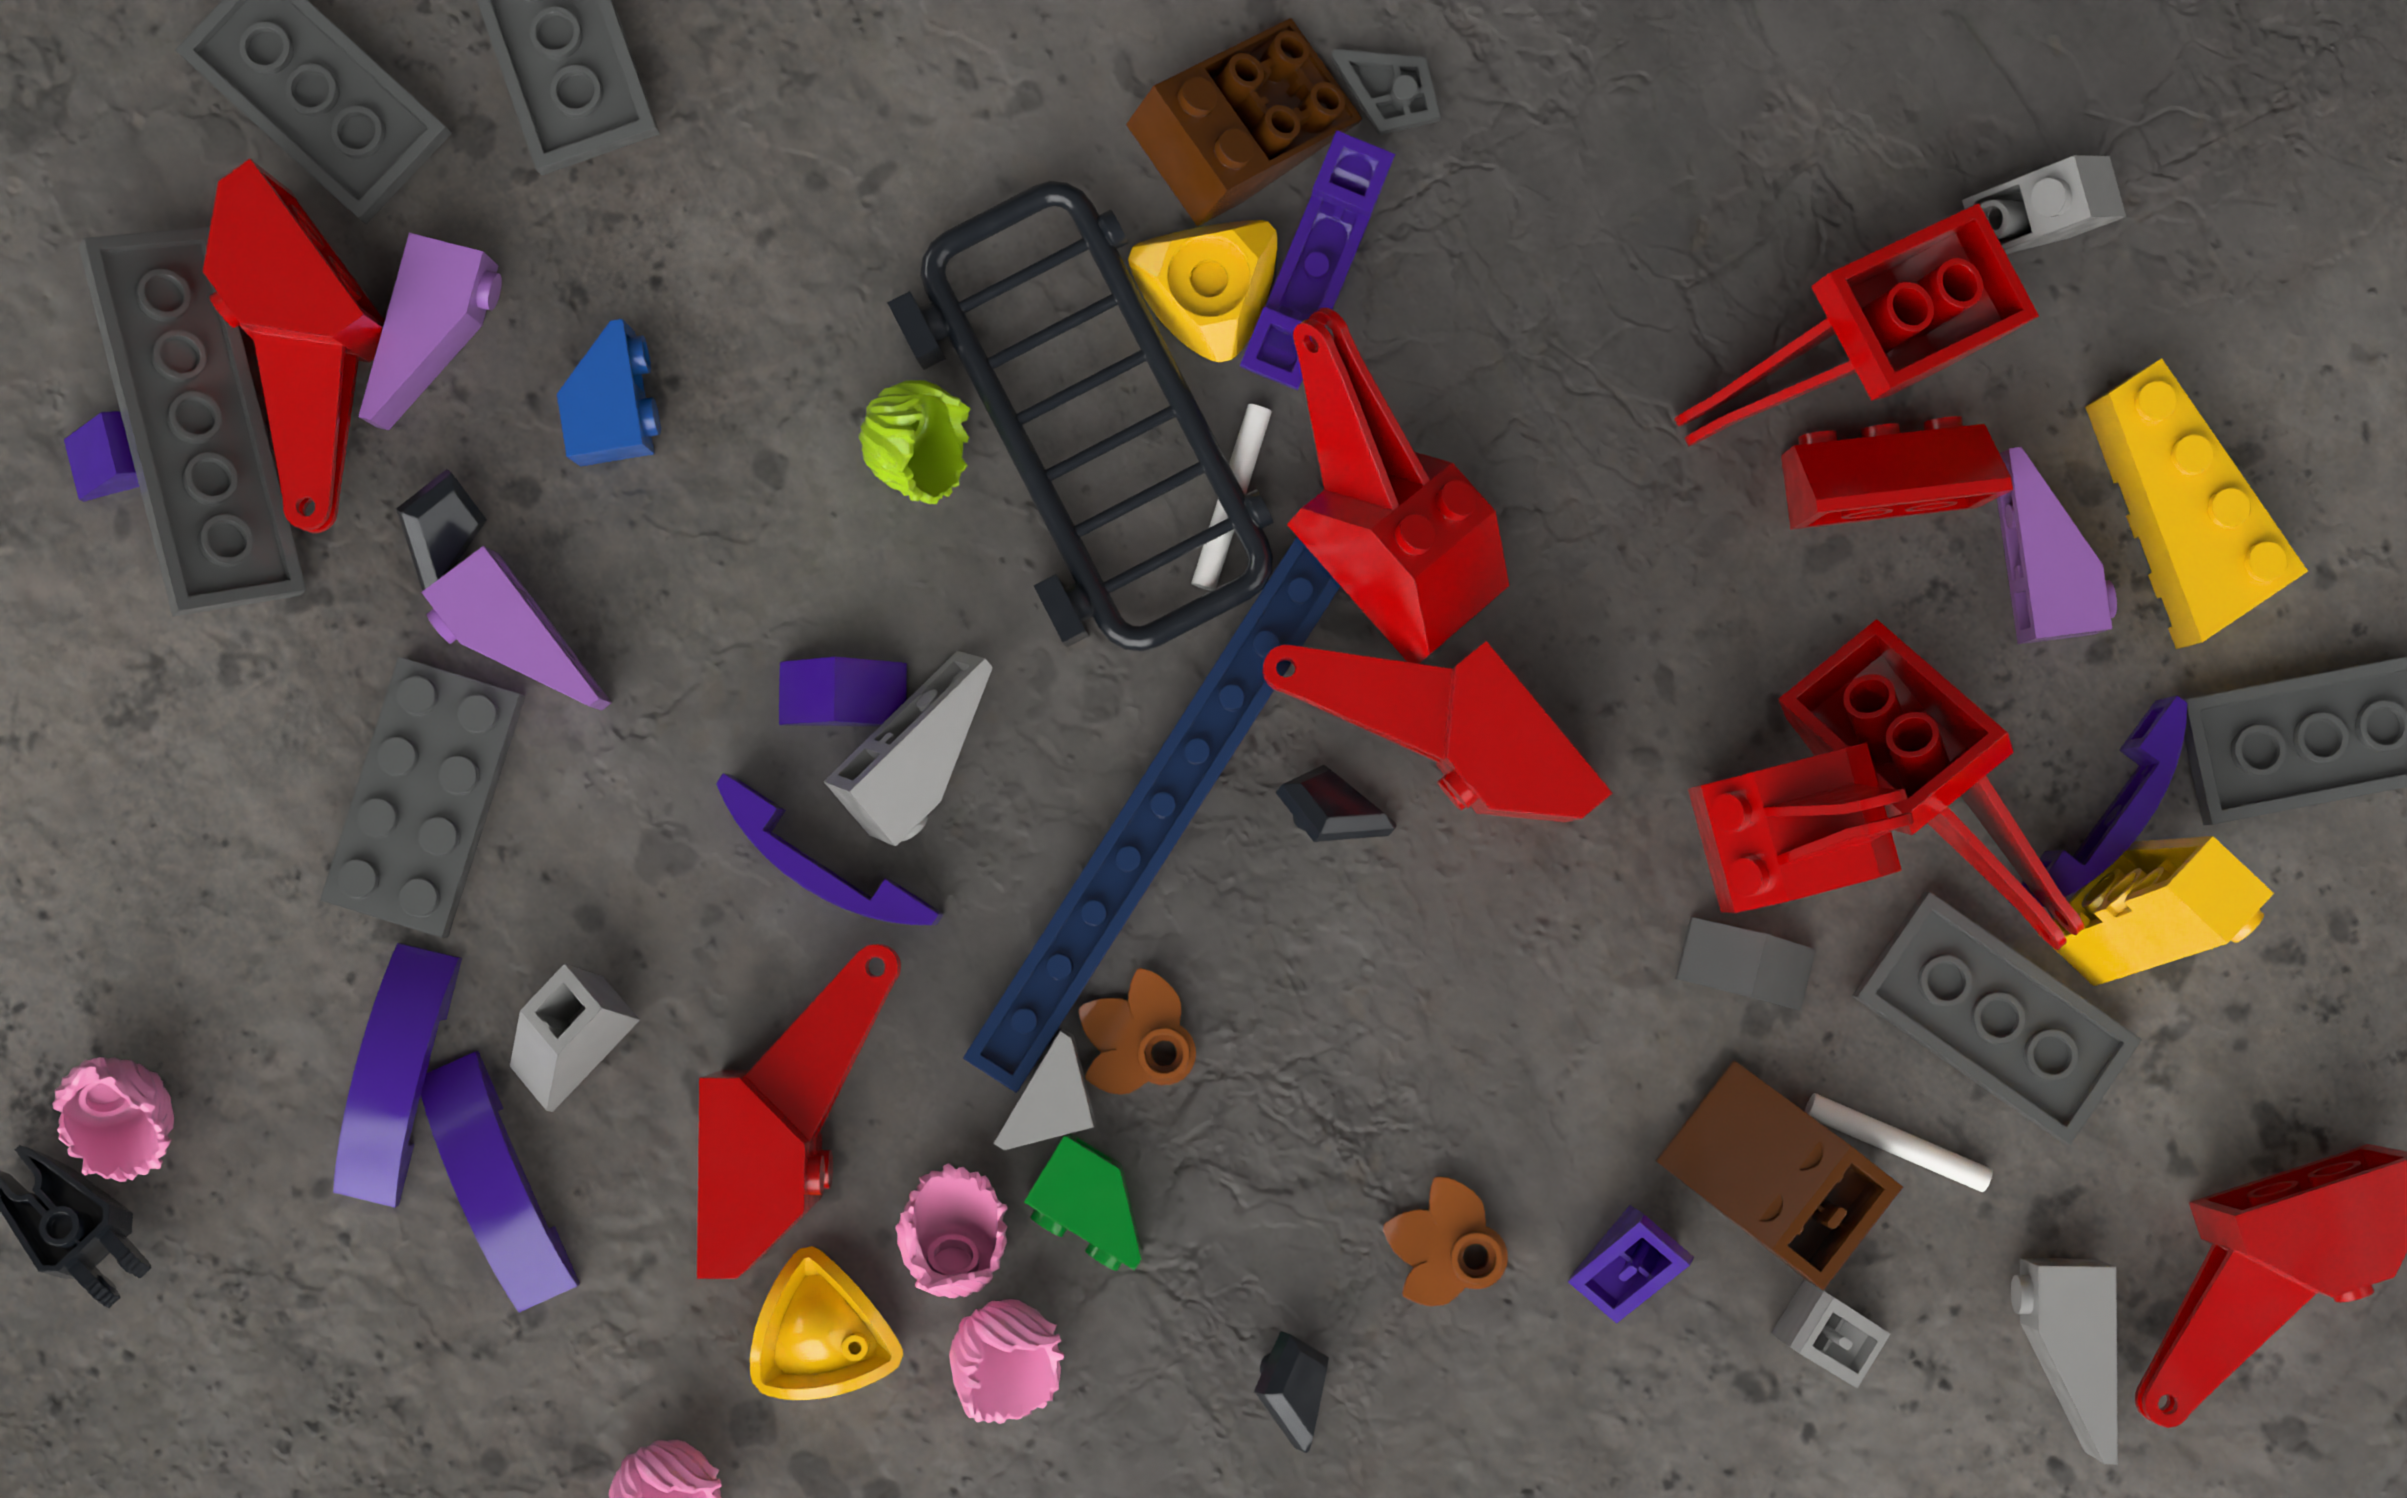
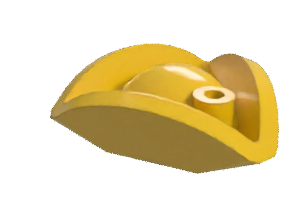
(1208, 283)
(819, 1333)

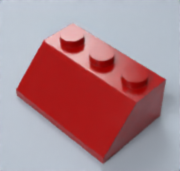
(1892, 473)

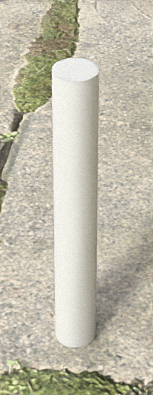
(1242, 465)
(1899, 1142)

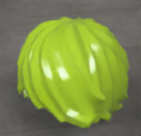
(916, 439)

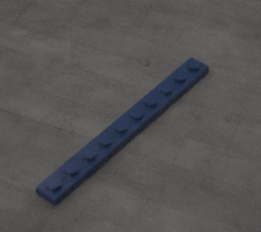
(1151, 822)

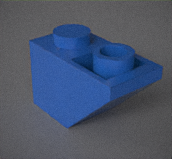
(605, 400)

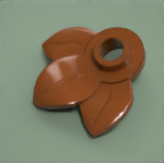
(1128, 1032)
(1436, 1242)

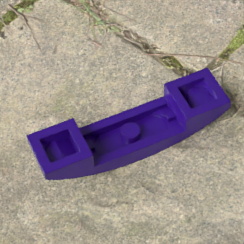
(1318, 254)
(2156, 749)
(758, 818)
(392, 1073)
(493, 1185)

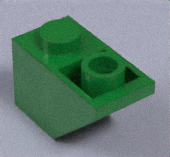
(1090, 1197)

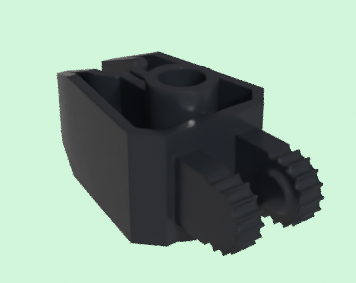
(69, 1225)

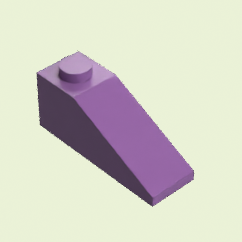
(430, 318)
(2051, 568)
(495, 615)

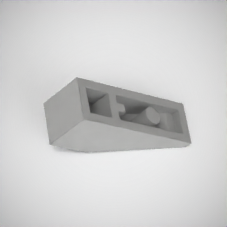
(910, 758)
(2072, 1327)

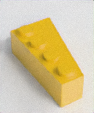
(2190, 506)
(2162, 906)

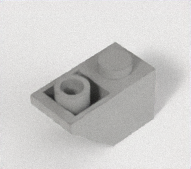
(2052, 202)
(567, 1033)

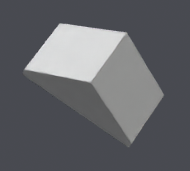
(1053, 1101)
(1830, 1333)

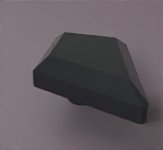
(439, 526)
(1332, 808)
(1293, 1387)

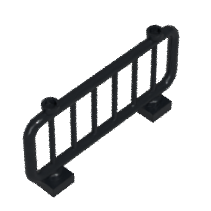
(947, 318)

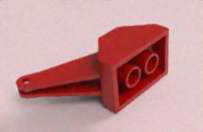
(1898, 316)
(307, 328)
(1391, 522)
(1470, 719)
(1936, 748)
(1797, 829)
(763, 1124)
(2273, 1248)

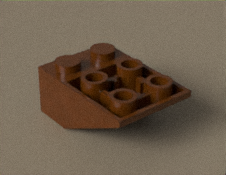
(1241, 120)
(1779, 1175)

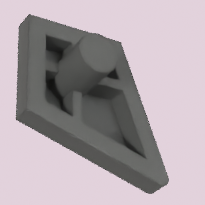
(1390, 88)

